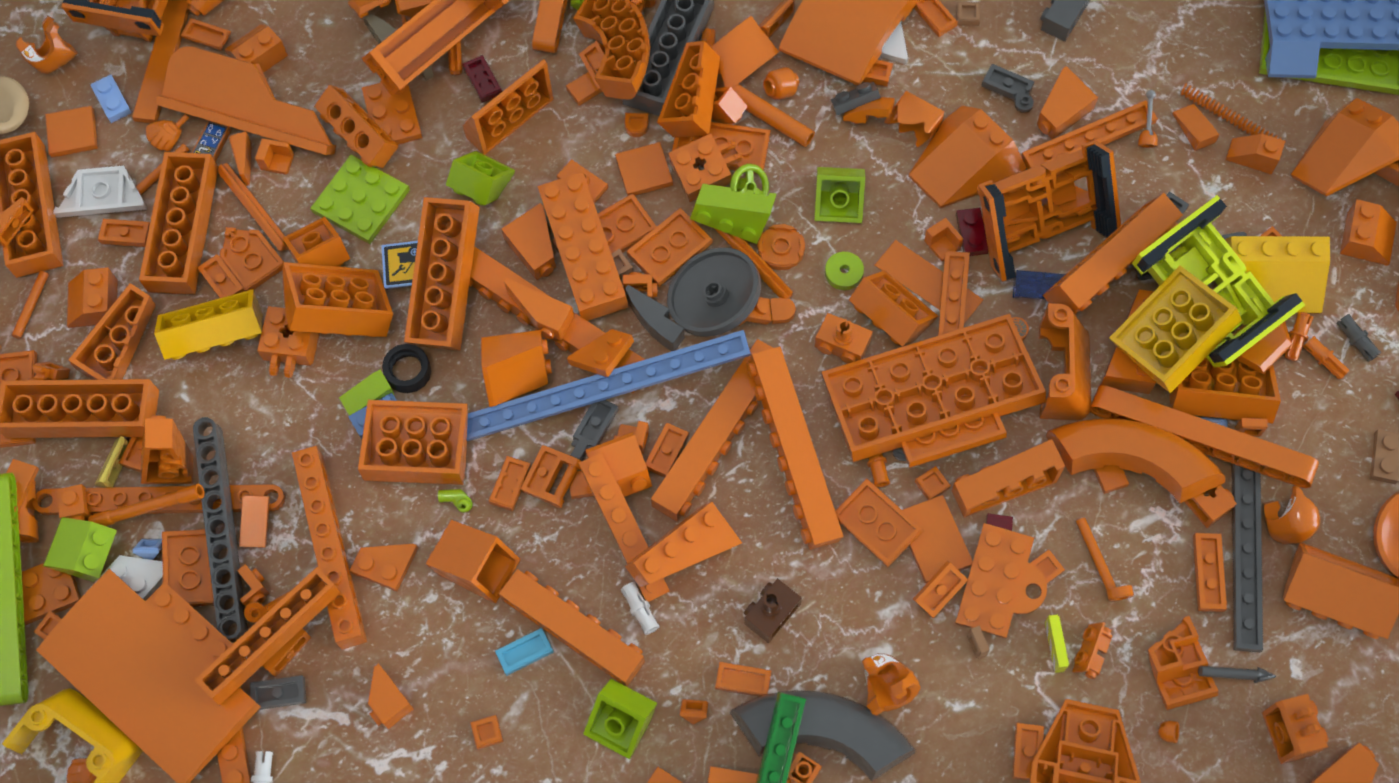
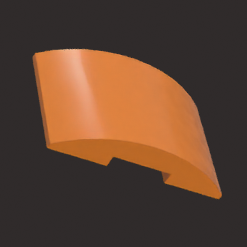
(843, 34)

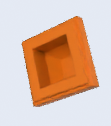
(694, 710)

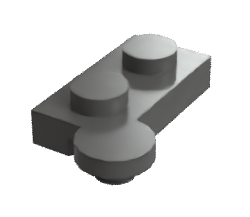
(1010, 86)

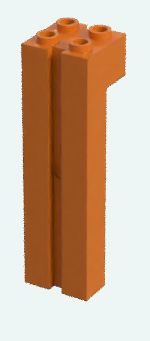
(426, 39)

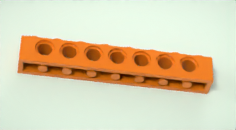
(329, 546)

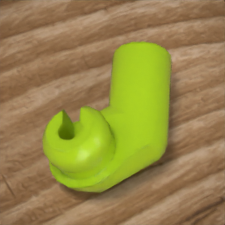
(457, 497)

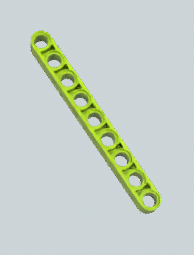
(12, 624)

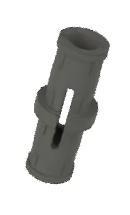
(1358, 338)

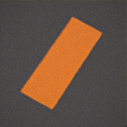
(920, 276)

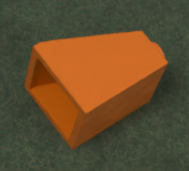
(473, 560)

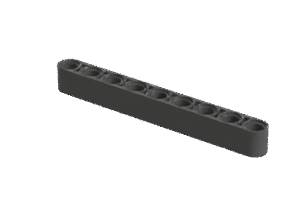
(212, 519)

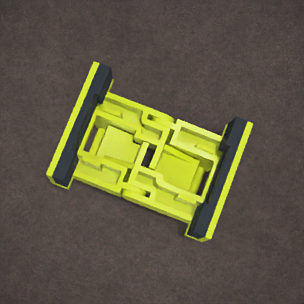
(1201, 245)

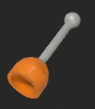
(1148, 137)

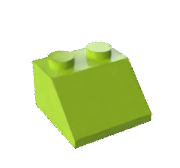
(479, 177)
(839, 194)
(80, 548)
(619, 718)

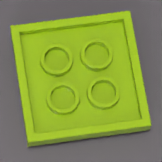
(360, 199)

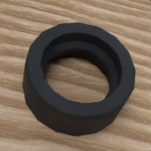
(398, 353)

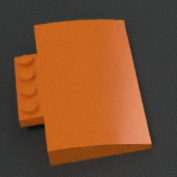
(935, 393)
(141, 670)

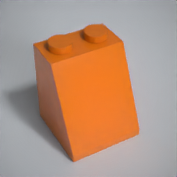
(514, 365)

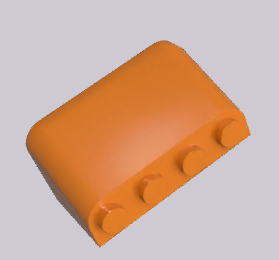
(1342, 591)

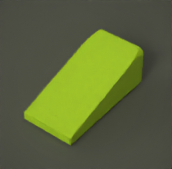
(371, 388)

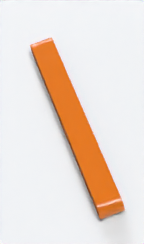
(1209, 437)

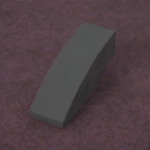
(655, 319)

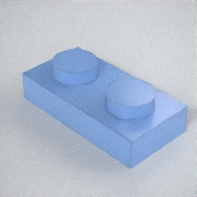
(111, 98)

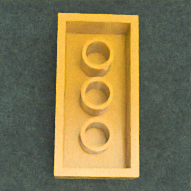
(208, 325)

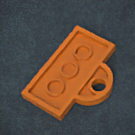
(1000, 581)

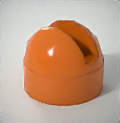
(1169, 731)

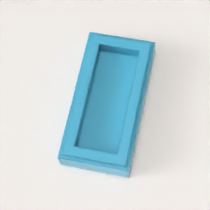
(524, 651)

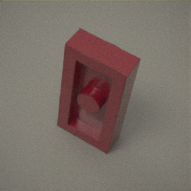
(972, 231)

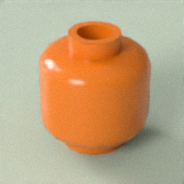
(781, 83)

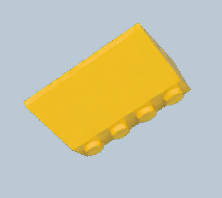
(1287, 266)
(1176, 328)

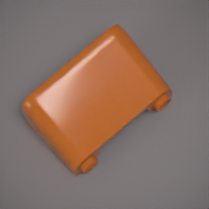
(1068, 392)

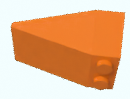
(1349, 147)
(964, 154)
(1085, 747)

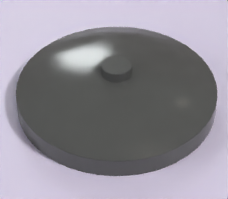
(714, 292)

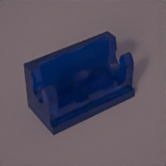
(1033, 284)

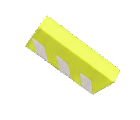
(1056, 643)

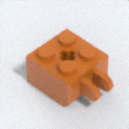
(706, 153)
(285, 346)
(1295, 728)

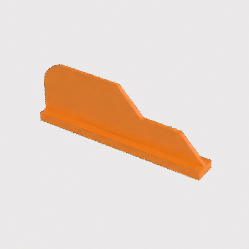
(237, 97)

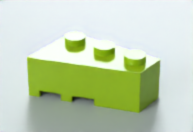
(732, 211)

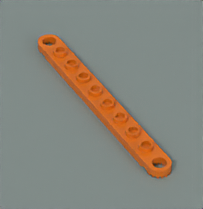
(116, 497)

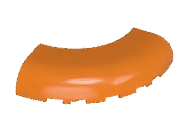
(626, 44)
(1139, 449)

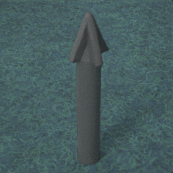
(1257, 675)

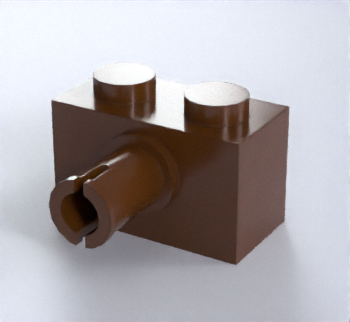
(771, 610)

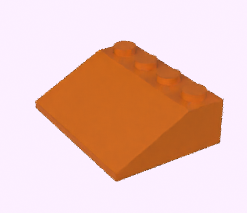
(510, 109)
(335, 300)
(1228, 392)
(414, 442)

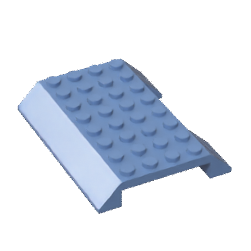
(1304, 26)

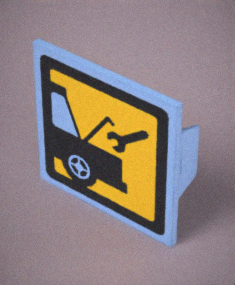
(398, 264)

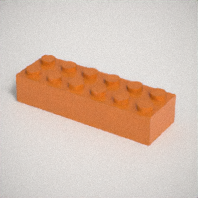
(27, 175)
(179, 223)
(583, 246)
(1114, 254)
(442, 273)
(76, 408)

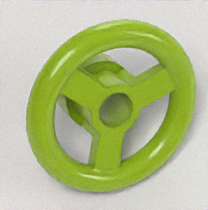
(743, 184)

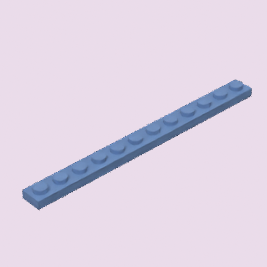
(599, 388)

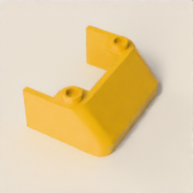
(113, 749)

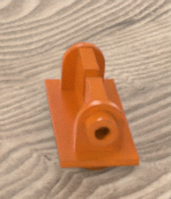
(1095, 639)

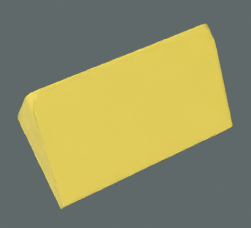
(111, 467)

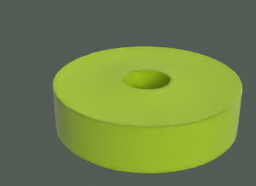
(847, 261)

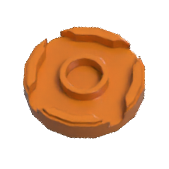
(781, 247)

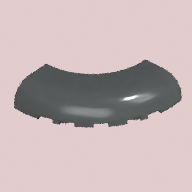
(831, 724)

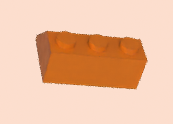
(892, 308)

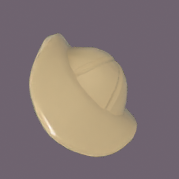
(13, 104)

